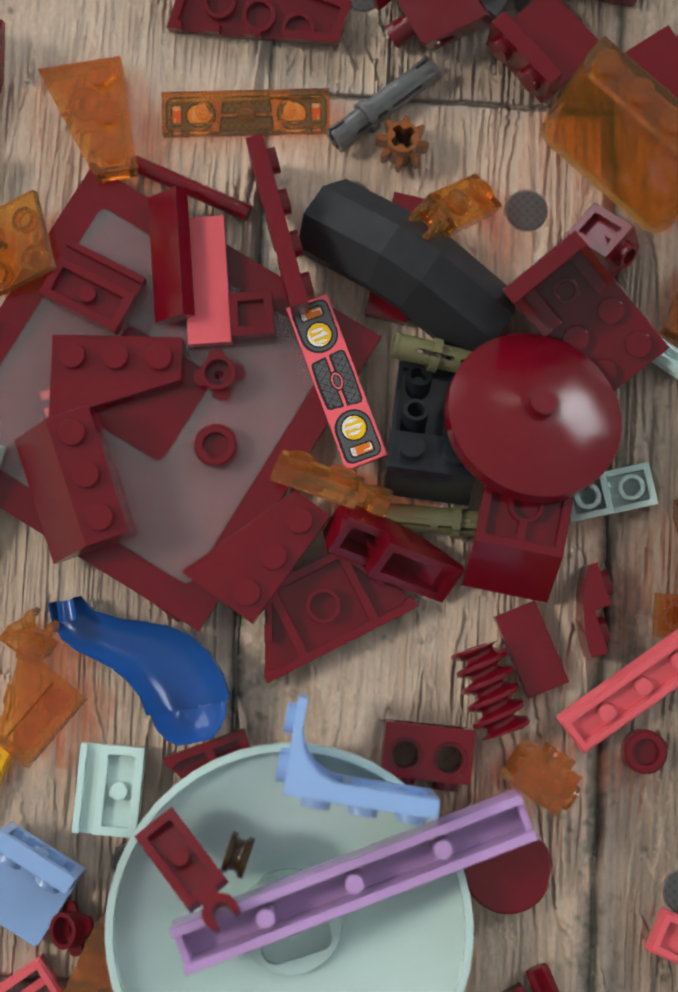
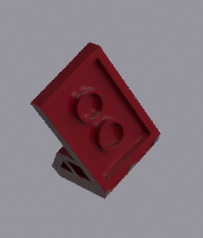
(581, 304)

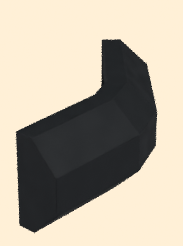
(385, 253)

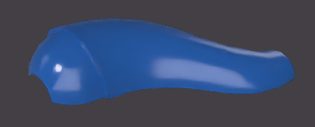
(163, 665)

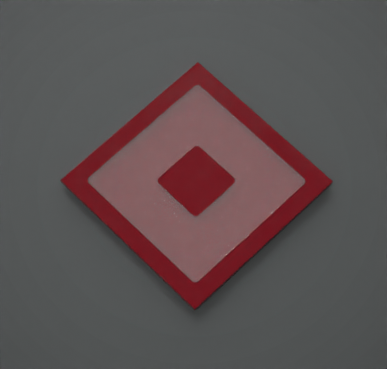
(172, 496)

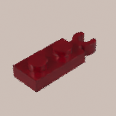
(186, 867)

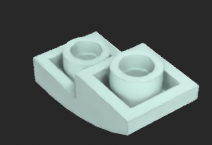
(615, 493)

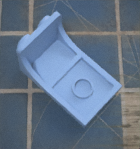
(319, 786)

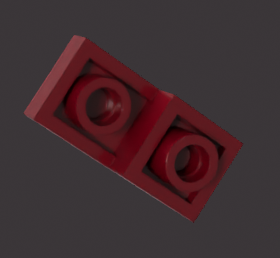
(592, 594)

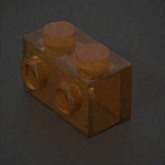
(543, 775)

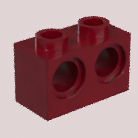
(428, 741)

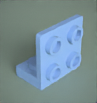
(32, 883)

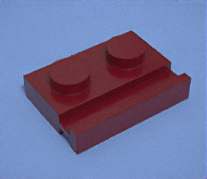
(93, 287)

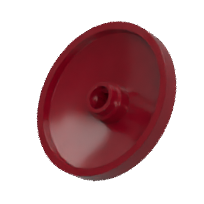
(532, 418)

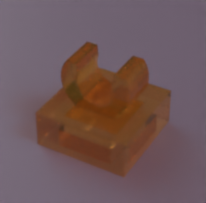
(28, 639)

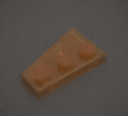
(97, 112)

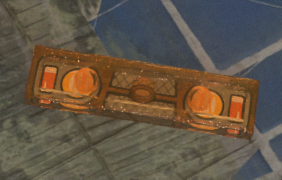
(245, 112)

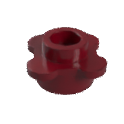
(217, 362)
(71, 929)

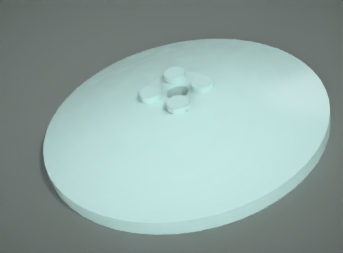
(394, 945)

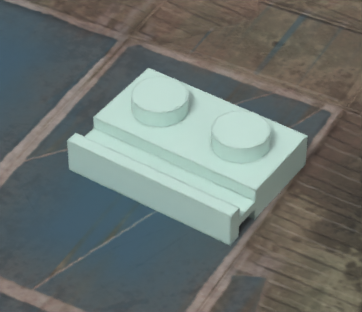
(109, 789)

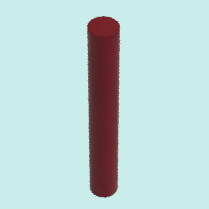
(194, 189)

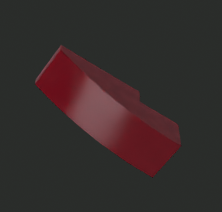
(391, 552)

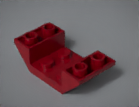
(517, 546)

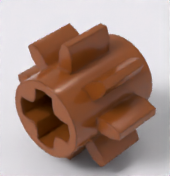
(403, 132)

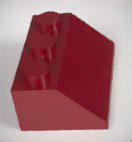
(75, 484)

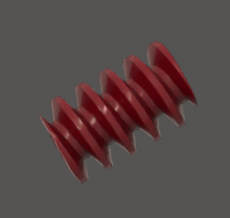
(491, 690)

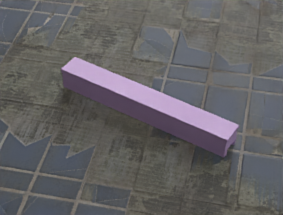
(356, 880)

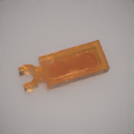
(456, 207)
(328, 482)

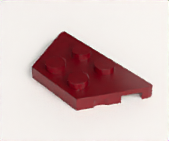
(325, 609)

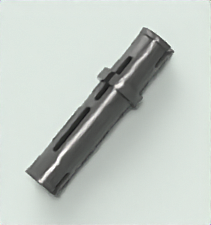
(370, 113)

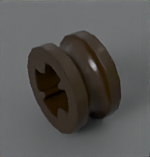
(237, 854)

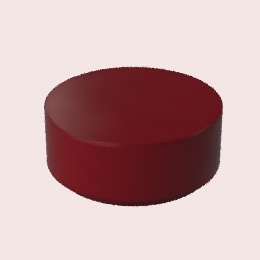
(216, 446)
(644, 751)

